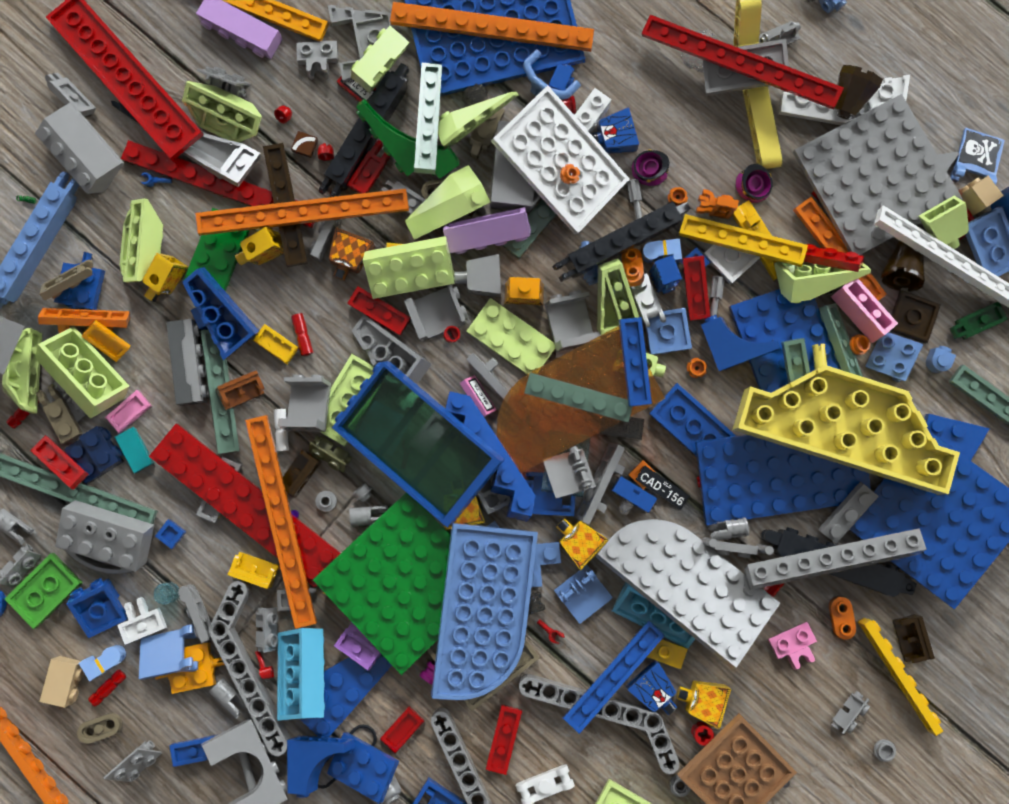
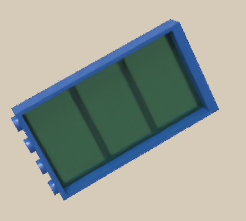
(417, 443)

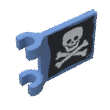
(978, 155)

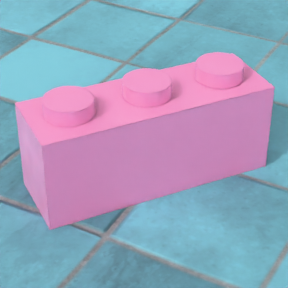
(864, 310)

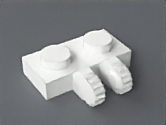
(142, 625)

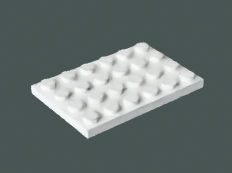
(543, 142)

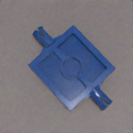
(86, 293)

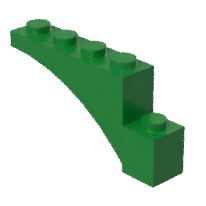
(403, 146)

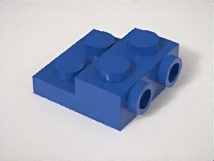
(97, 607)

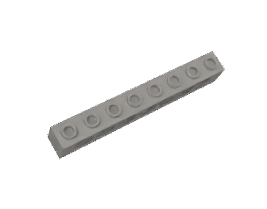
(835, 559)

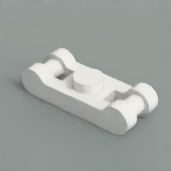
(545, 784)

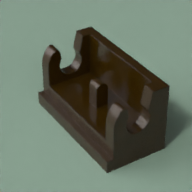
(300, 472)
(913, 638)

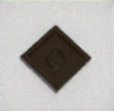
(914, 316)

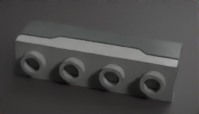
(187, 362)

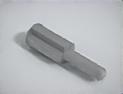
(635, 196)
(716, 292)

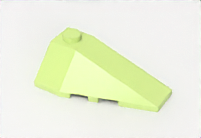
(461, 122)
(452, 199)
(812, 280)

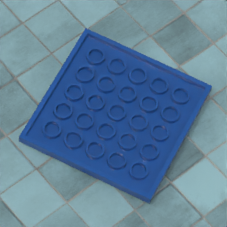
(959, 528)

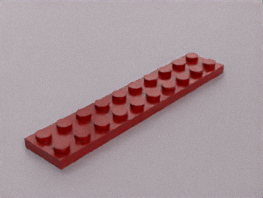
(125, 77)
(235, 496)

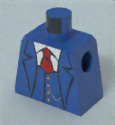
(617, 133)
(653, 688)

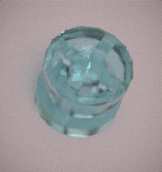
(161, 593)

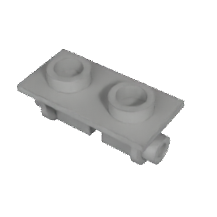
(786, 31)
(14, 572)
(267, 639)
(847, 720)

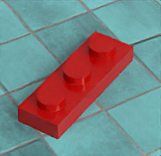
(833, 258)
(696, 287)
(379, 311)
(59, 462)
(503, 739)

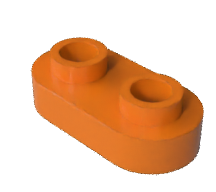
(633, 265)
(842, 618)

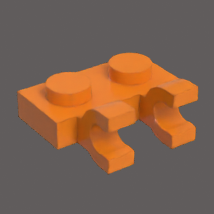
(718, 207)

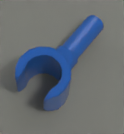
(152, 180)

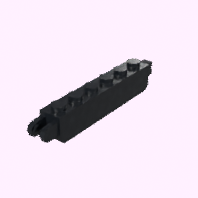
(360, 140)
(622, 240)
(874, 577)

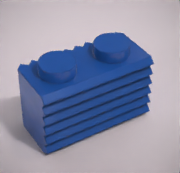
(665, 274)

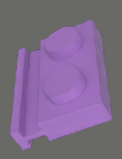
(357, 647)

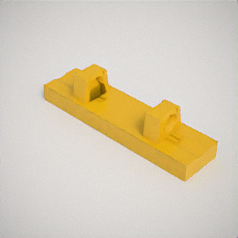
(746, 217)

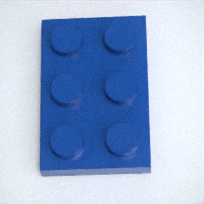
(364, 769)

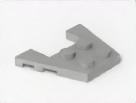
(366, 26)

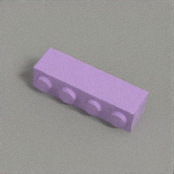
(240, 27)
(487, 230)

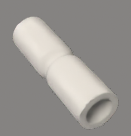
(280, 435)

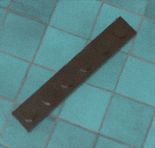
(283, 192)

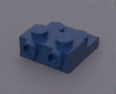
(95, 453)

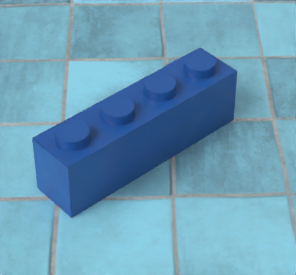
(220, 314)

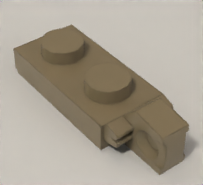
(484, 133)

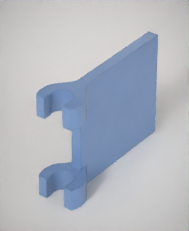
(164, 653)

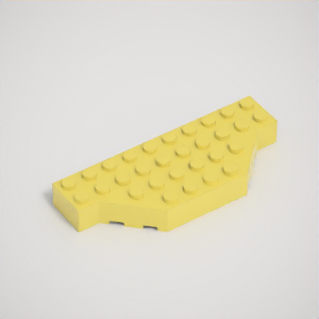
(850, 424)

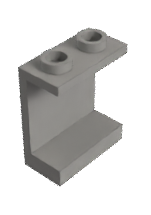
(436, 312)
(569, 320)
(307, 404)

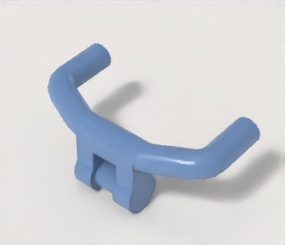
(538, 85)

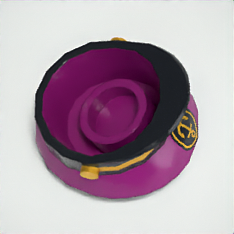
(651, 167)
(754, 183)

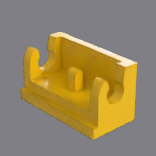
(253, 570)

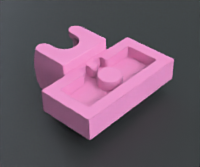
(794, 644)

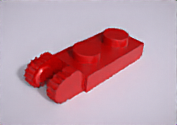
(368, 170)

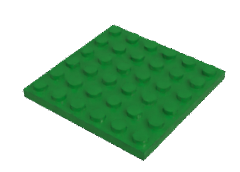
(393, 581)

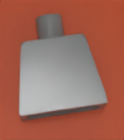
(481, 276)

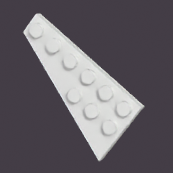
(802, 108)

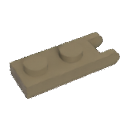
(70, 278)

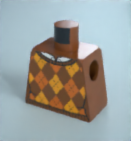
(348, 252)

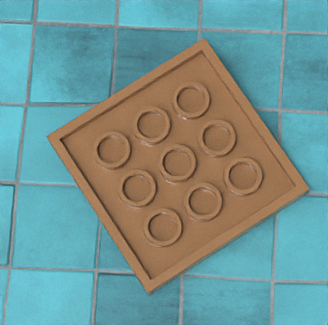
(737, 767)

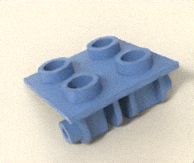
(894, 356)
(583, 594)

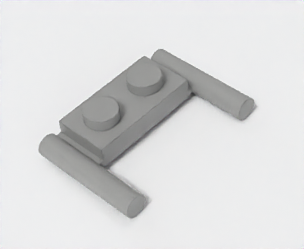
(743, 550)

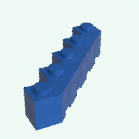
(507, 478)

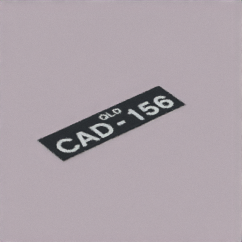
(662, 487)

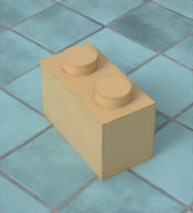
(980, 194)
(62, 682)

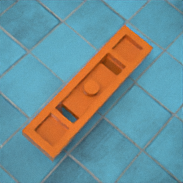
(81, 317)

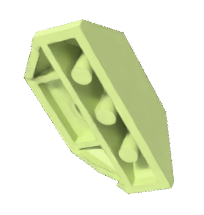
(221, 112)
(140, 240)
(23, 372)

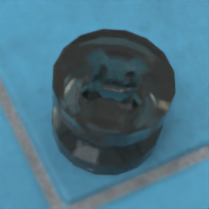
(535, 603)

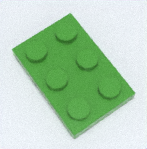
(43, 590)

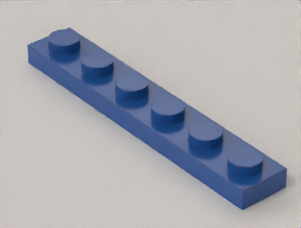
(613, 677)

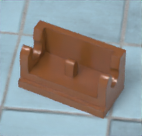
(240, 390)

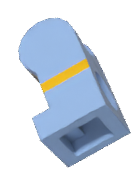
(662, 249)
(110, 658)

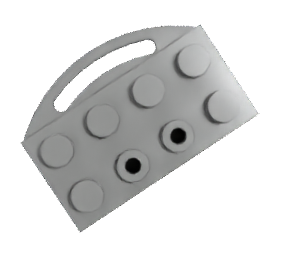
(508, 186)
(103, 536)

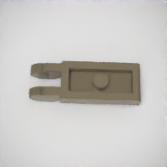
(59, 415)

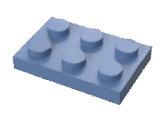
(990, 241)

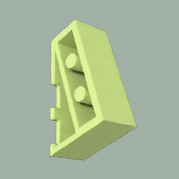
(378, 58)
(613, 296)

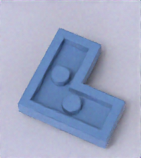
(545, 554)

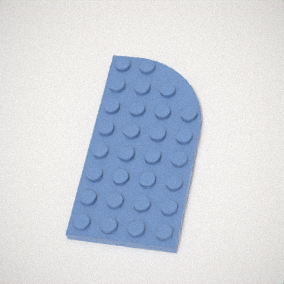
(483, 609)

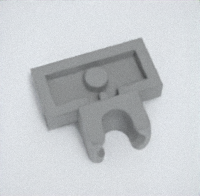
(317, 56)

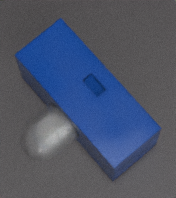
(632, 496)

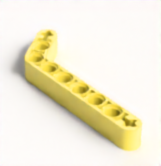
(757, 99)

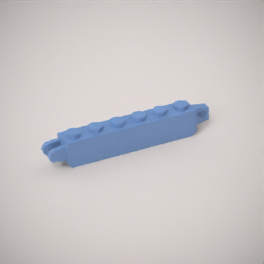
(36, 237)

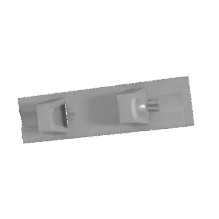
(486, 371)
(602, 477)

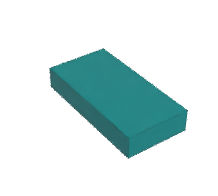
(134, 450)

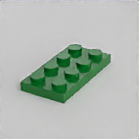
(217, 255)

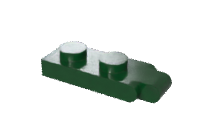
(978, 321)

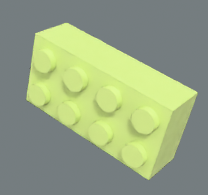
(409, 267)
(81, 372)

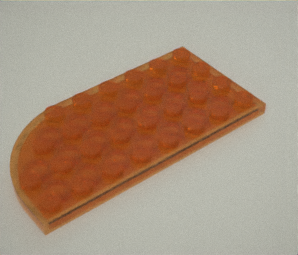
(540, 428)

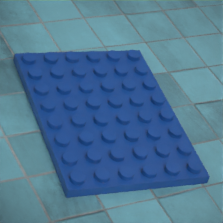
(490, 60)

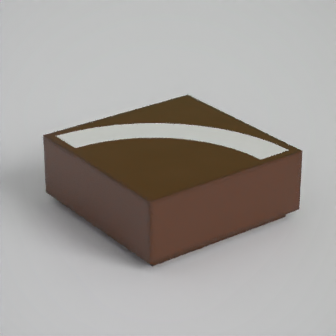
(304, 144)

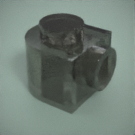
(474, 95)

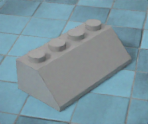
(79, 149)

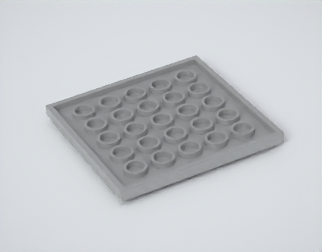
(874, 164)

